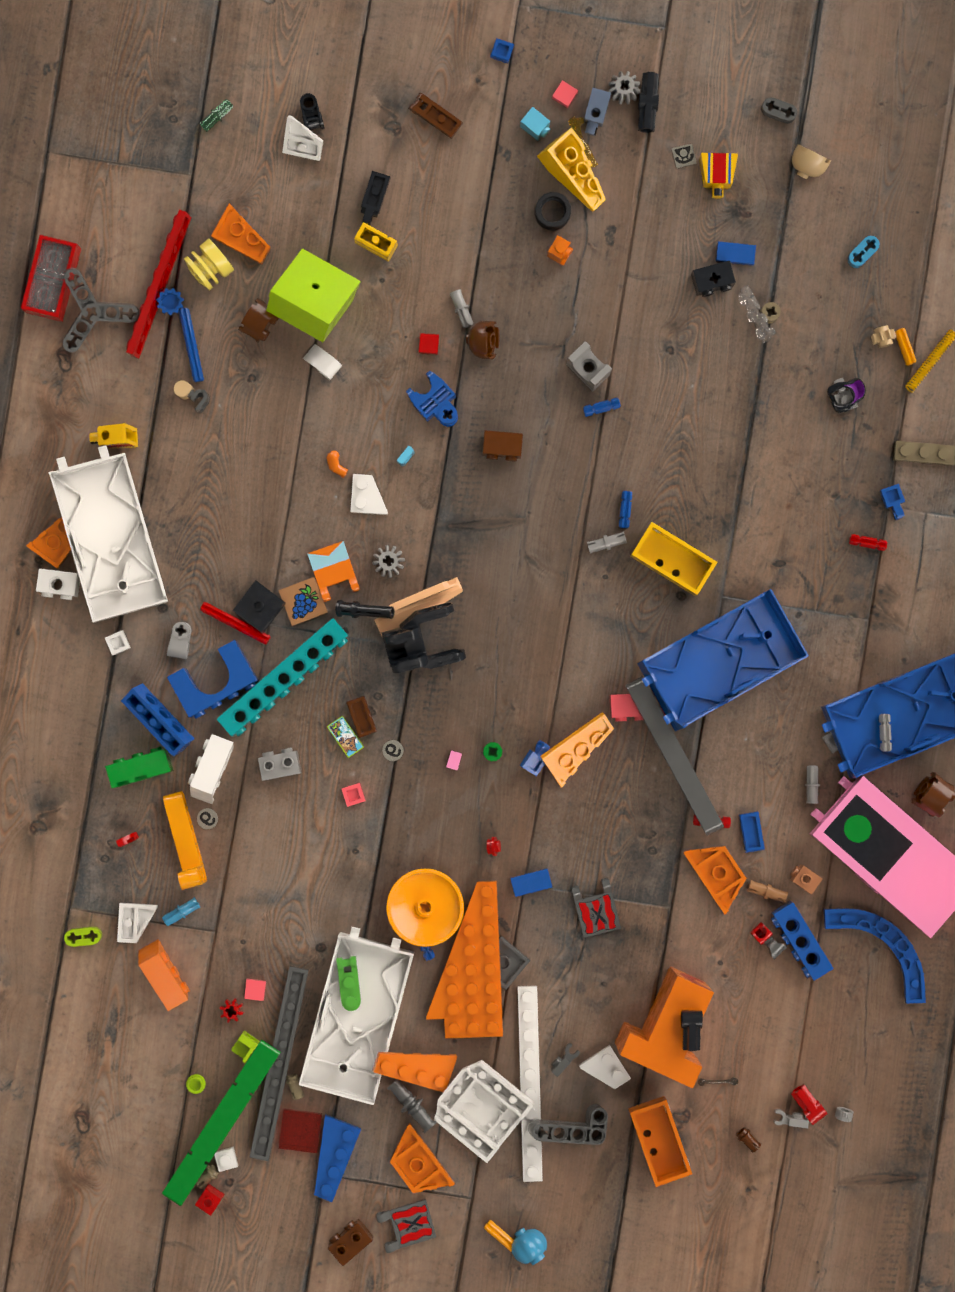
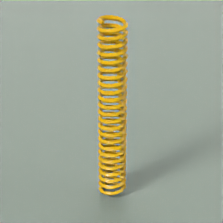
(936, 356)

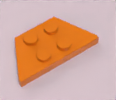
(718, 873)
(418, 1164)

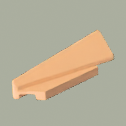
(427, 598)

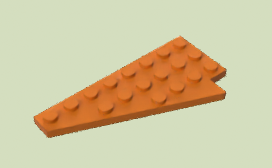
(471, 981)

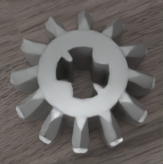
(620, 94)
(393, 556)

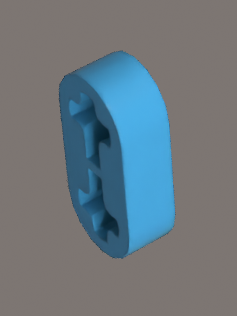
(866, 254)

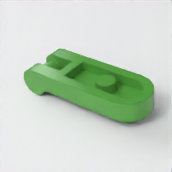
(349, 983)

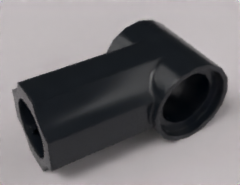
(692, 1024)

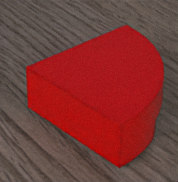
(127, 839)

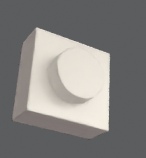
(117, 642)
(226, 1159)

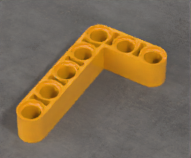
(188, 851)

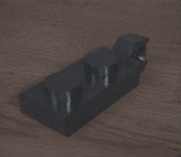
(374, 196)

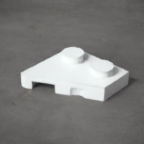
(301, 141)
(366, 496)
(133, 921)
(606, 1068)

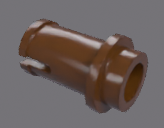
(745, 1136)

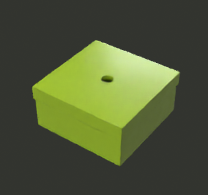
(312, 295)

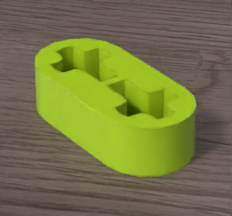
(83, 941)

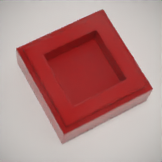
(429, 343)

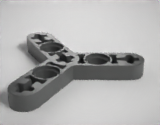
(100, 309)

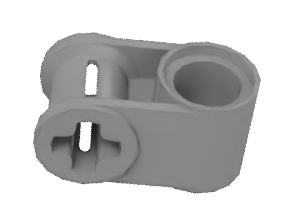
(178, 644)

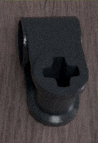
(311, 116)

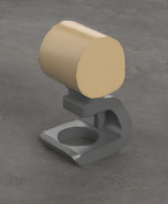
(186, 391)

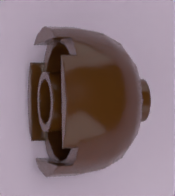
(483, 339)

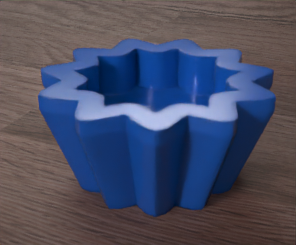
(170, 301)

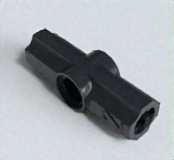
(648, 102)

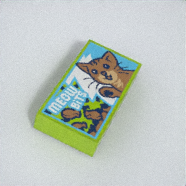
(345, 736)

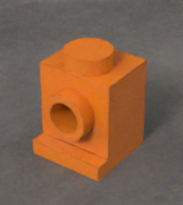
(560, 250)

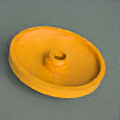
(425, 907)

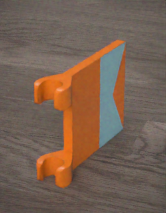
(331, 567)

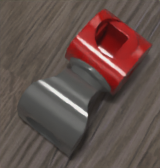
(764, 936)

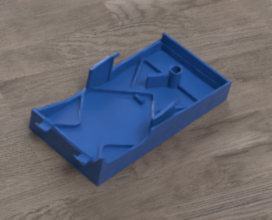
(722, 660)
(919, 710)

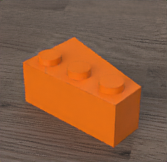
(162, 975)

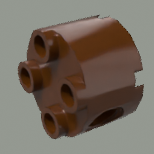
(258, 321)
(933, 795)

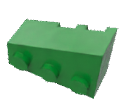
(139, 767)

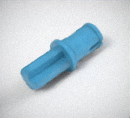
(181, 911)

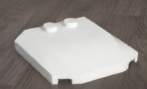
(481, 1109)

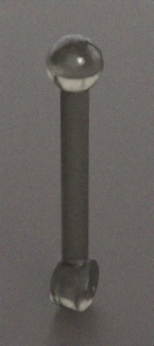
(734, 1081)

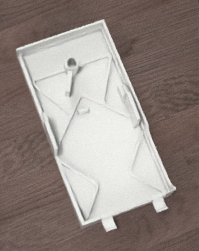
(108, 536)
(348, 1041)

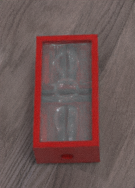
(46, 287)

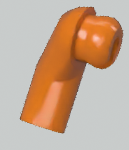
(333, 463)

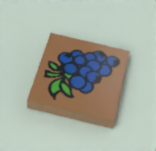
(303, 601)

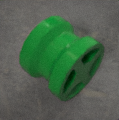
(492, 751)

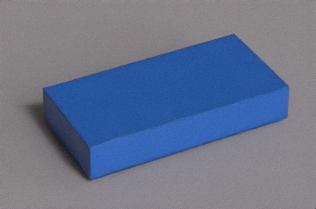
(736, 253)
(751, 832)
(531, 882)

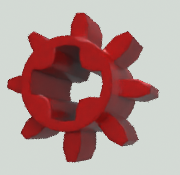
(226, 1013)

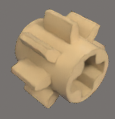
(883, 336)

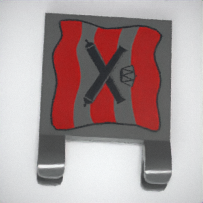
(596, 912)
(411, 1224)

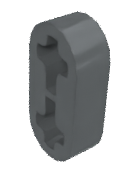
(780, 106)

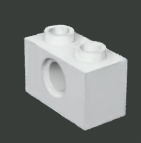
(46, 582)

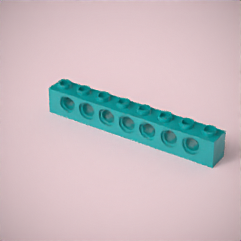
(228, 718)

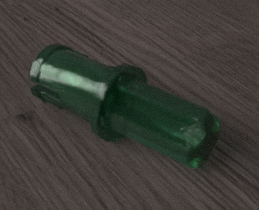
(216, 115)

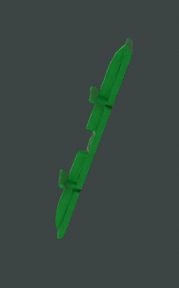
(221, 1122)

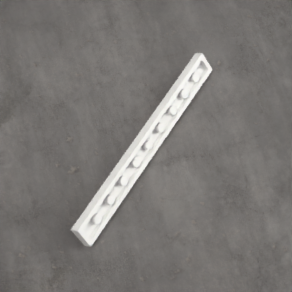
(529, 1079)

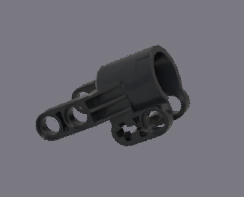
(406, 645)

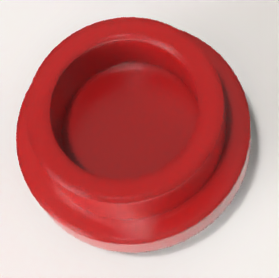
(493, 846)

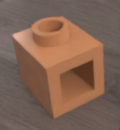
(805, 878)

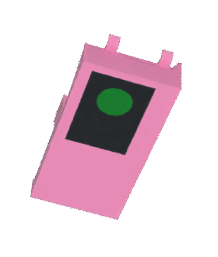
(890, 853)

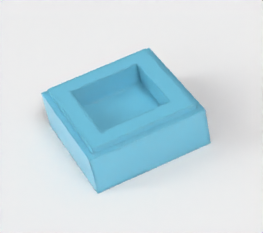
(405, 456)

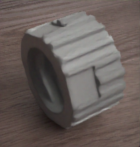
(844, 1114)

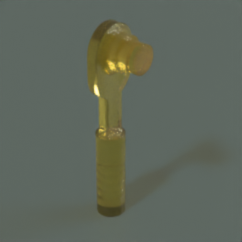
(575, 123)

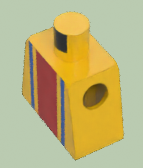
(718, 171)
(115, 436)

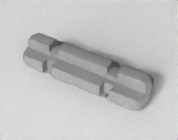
(885, 732)

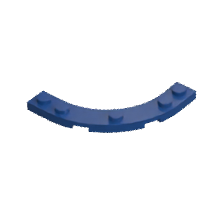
(900, 945)

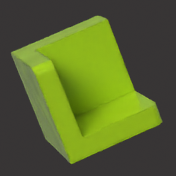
(245, 1045)

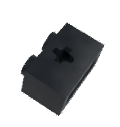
(720, 271)

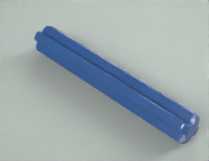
(191, 345)

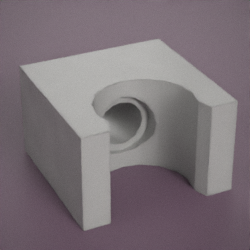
(584, 356)

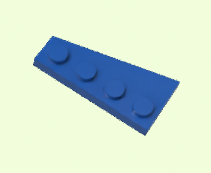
(335, 1152)

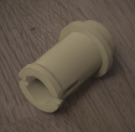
(295, 1088)
(207, 1176)

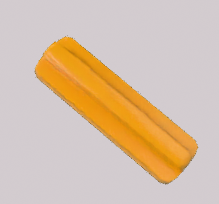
(905, 346)
(499, 1234)

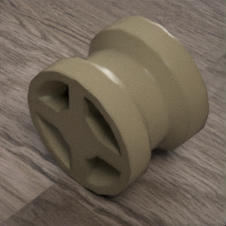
(771, 306)

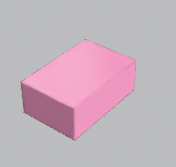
(454, 760)

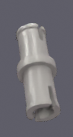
(606, 542)

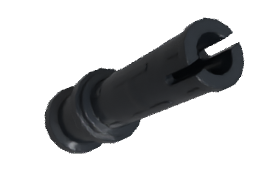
(356, 609)

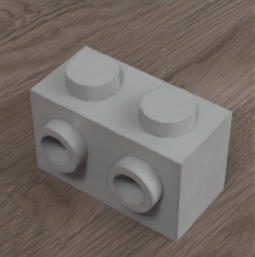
(279, 765)

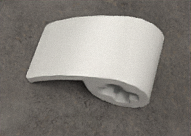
(322, 361)

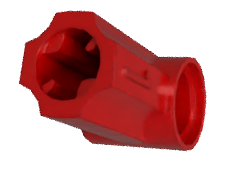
(811, 1107)

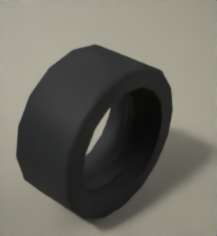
(552, 225)

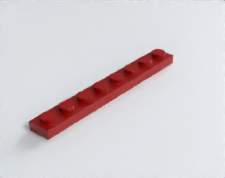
(160, 279)

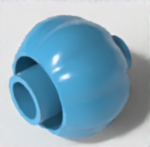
(529, 1246)

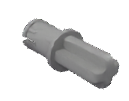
(461, 308)
(812, 784)

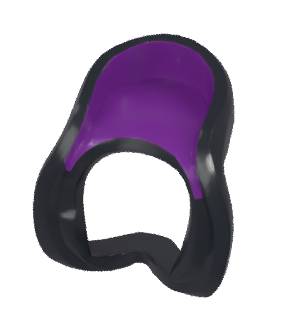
(857, 389)

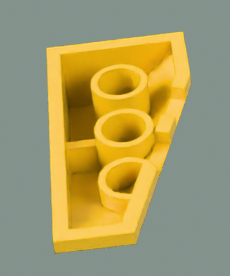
(570, 166)

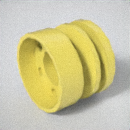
(208, 264)

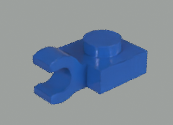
(893, 498)
(533, 761)

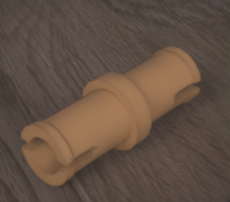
(767, 891)

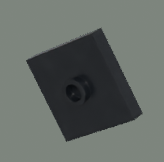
(259, 606)

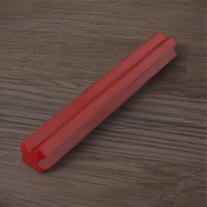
(234, 623)

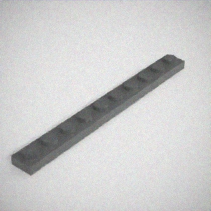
(277, 1074)

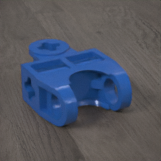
(436, 401)

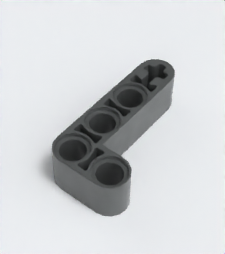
(568, 1127)

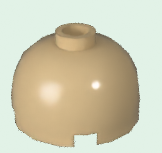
(808, 162)

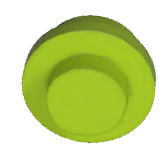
(195, 1083)

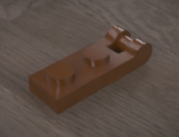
(436, 115)

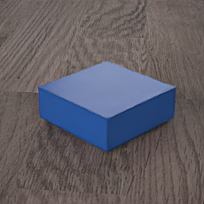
(502, 50)

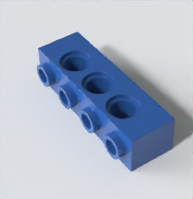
(157, 719)
(821, 964)

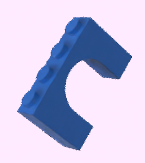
(240, 677)

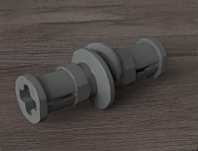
(412, 1105)

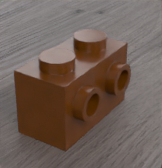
(502, 445)
(350, 1241)

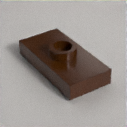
(361, 716)

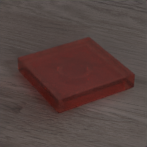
(300, 1130)

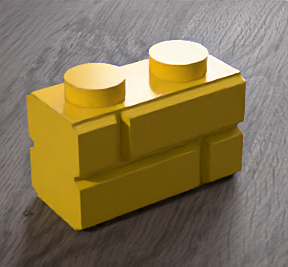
(375, 242)

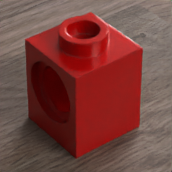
(209, 1199)

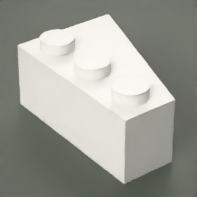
(210, 768)

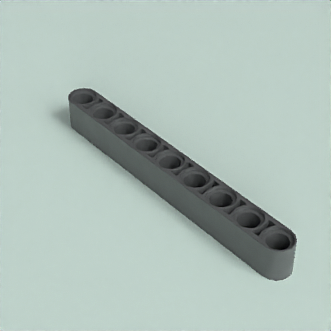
(674, 756)

